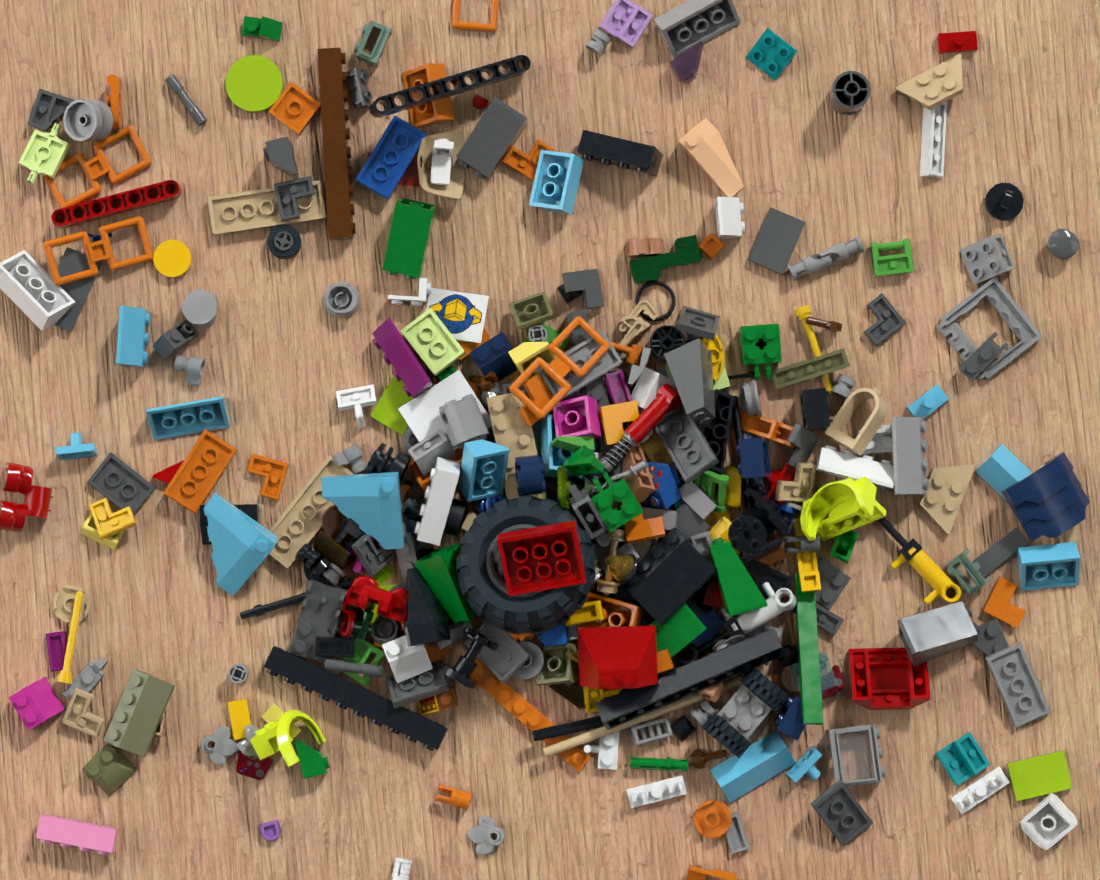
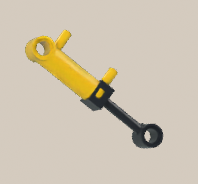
(923, 564)

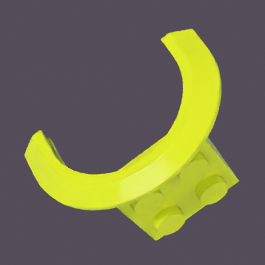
(276, 736)

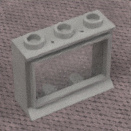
(856, 754)

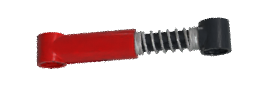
(666, 399)

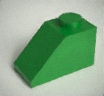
(311, 760)

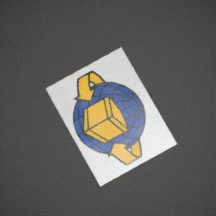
(460, 313)

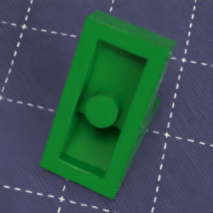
(262, 28)
(583, 462)
(844, 546)

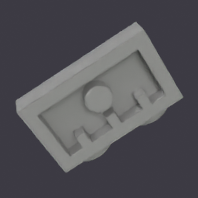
(987, 258)

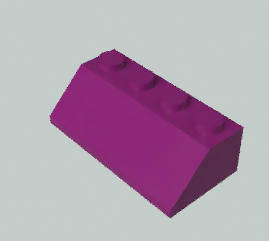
(402, 359)

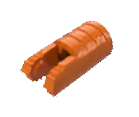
(458, 797)

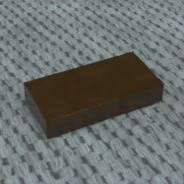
(572, 693)

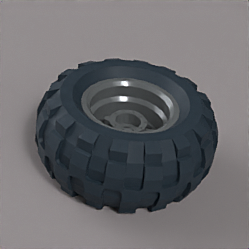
(483, 575)

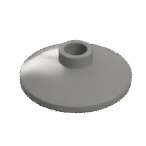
(535, 664)

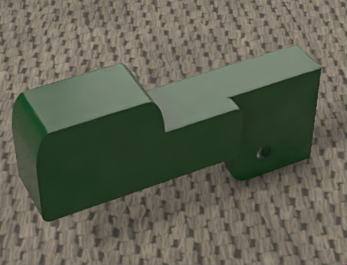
(648, 268)

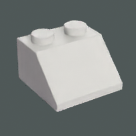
(729, 218)
(406, 661)

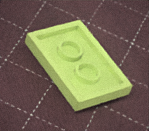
(433, 342)

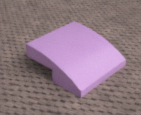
(625, 21)

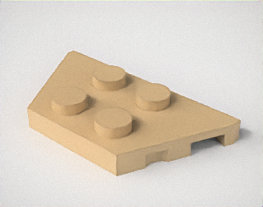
(935, 84)
(946, 494)

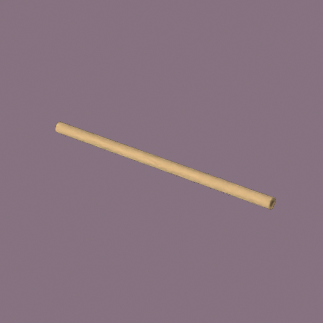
(602, 731)

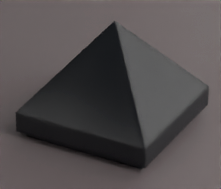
(569, 296)
(682, 728)

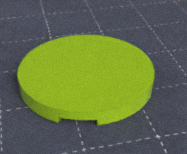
(254, 83)

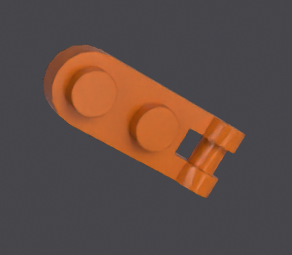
(114, 100)

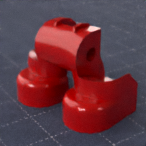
(35, 502)
(367, 590)

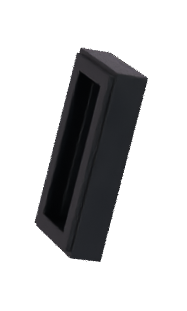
(334, 647)

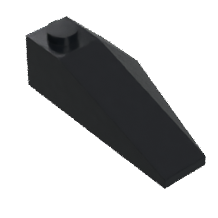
(425, 615)

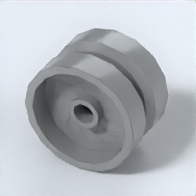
(88, 120)

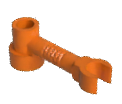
(633, 353)

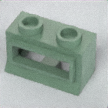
(379, 46)
(971, 568)

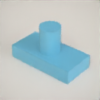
(928, 402)
(77, 449)
(806, 766)

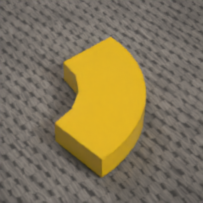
(717, 354)

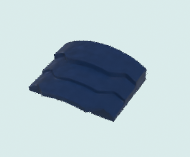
(1048, 499)

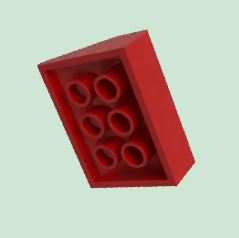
(541, 558)

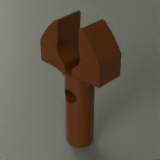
(829, 325)
(484, 382)
(707, 757)

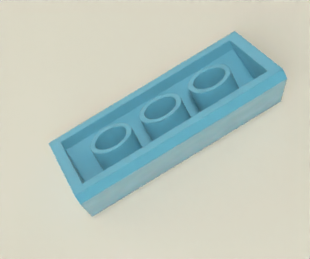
(188, 418)
(1002, 470)
(755, 766)

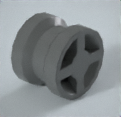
(333, 574)

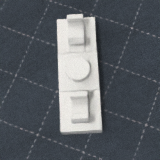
(980, 790)
(656, 791)

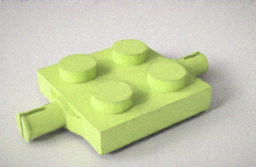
(44, 153)

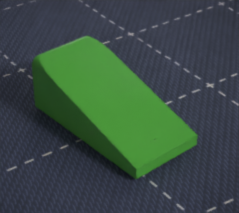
(573, 443)

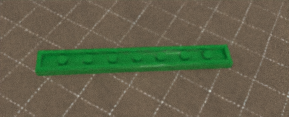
(808, 655)

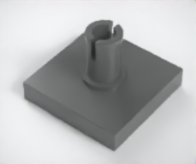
(697, 323)

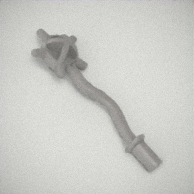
(634, 470)

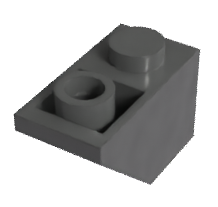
(175, 339)

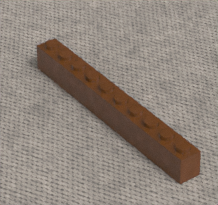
(335, 144)

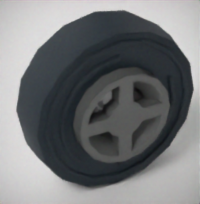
(281, 236)

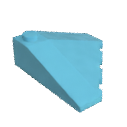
(371, 502)
(237, 543)

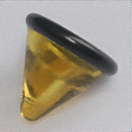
(622, 567)

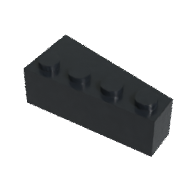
(620, 152)
(717, 429)

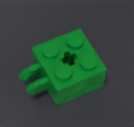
(752, 354)
(620, 492)

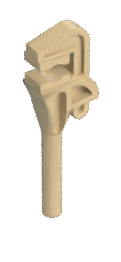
(633, 325)

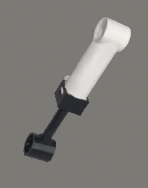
(746, 622)

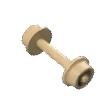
(607, 585)

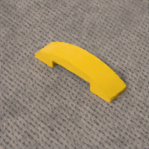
(807, 564)

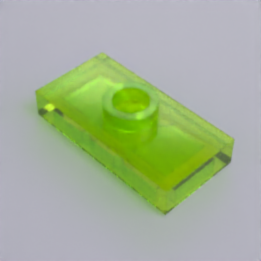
(563, 484)

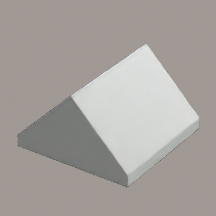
(648, 385)

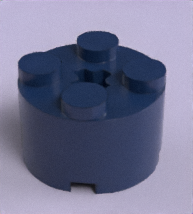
(528, 475)

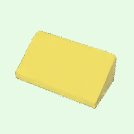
(89, 530)
(275, 713)

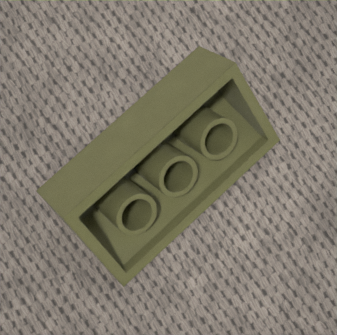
(139, 712)

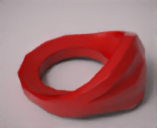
(347, 618)

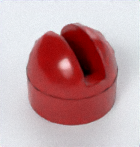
(479, 102)

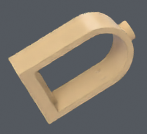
(859, 444)

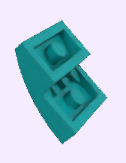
(962, 759)

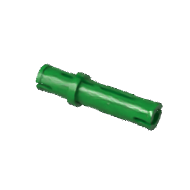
(659, 764)

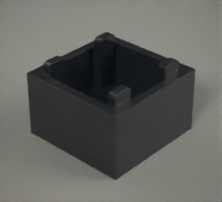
(815, 409)

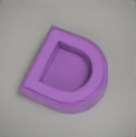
(270, 830)

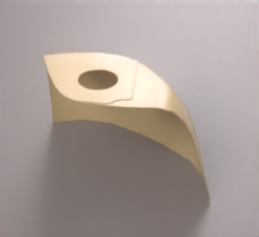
(457, 172)

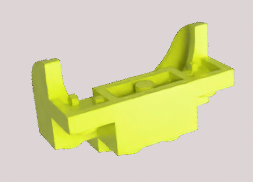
(848, 506)

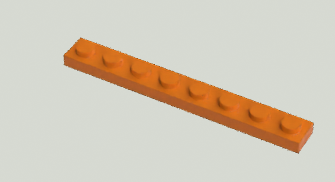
(525, 712)

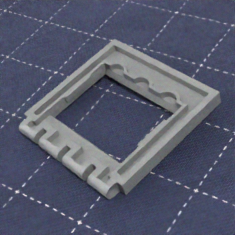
(1007, 310)

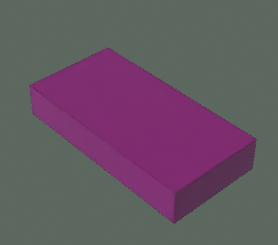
(617, 387)
(56, 649)

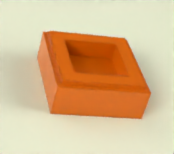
(711, 246)

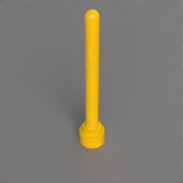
(803, 313)
(66, 675)

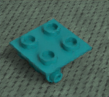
(771, 53)

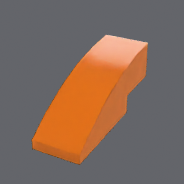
(767, 428)

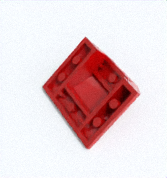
(617, 657)
(887, 679)

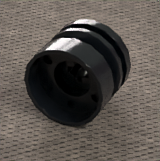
(386, 463)

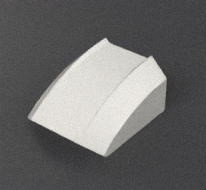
(1048, 822)

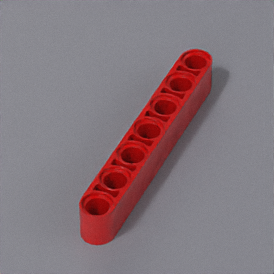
(107, 201)

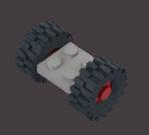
(745, 712)

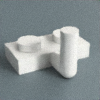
(356, 399)
(607, 751)

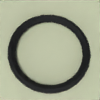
(672, 296)

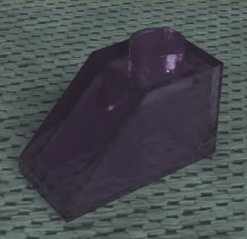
(687, 64)

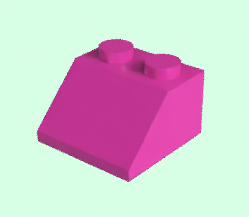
(577, 417)
(36, 703)

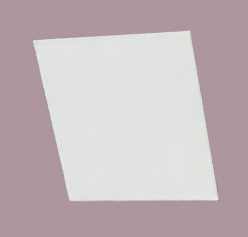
(423, 411)

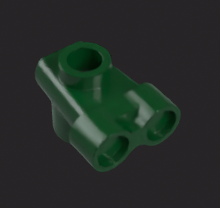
(362, 625)

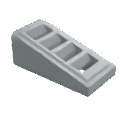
(667, 728)

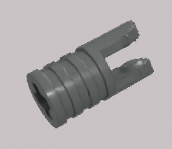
(805, 544)

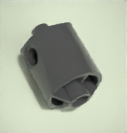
(849, 92)

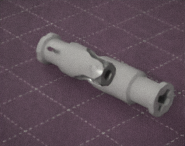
(819, 261)

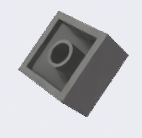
(281, 156)

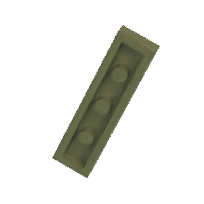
(810, 368)

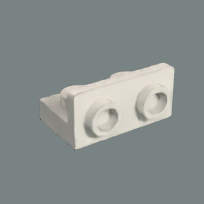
(881, 442)

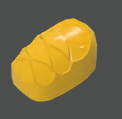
(733, 489)

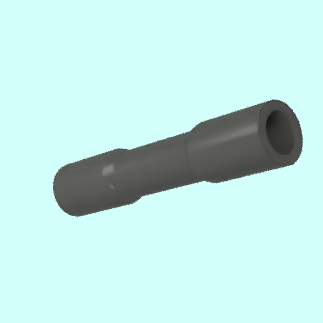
(178, 90)
(366, 669)

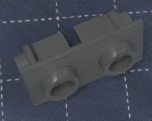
(358, 79)

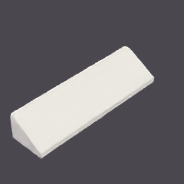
(933, 141)

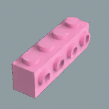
(77, 833)

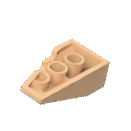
(709, 152)

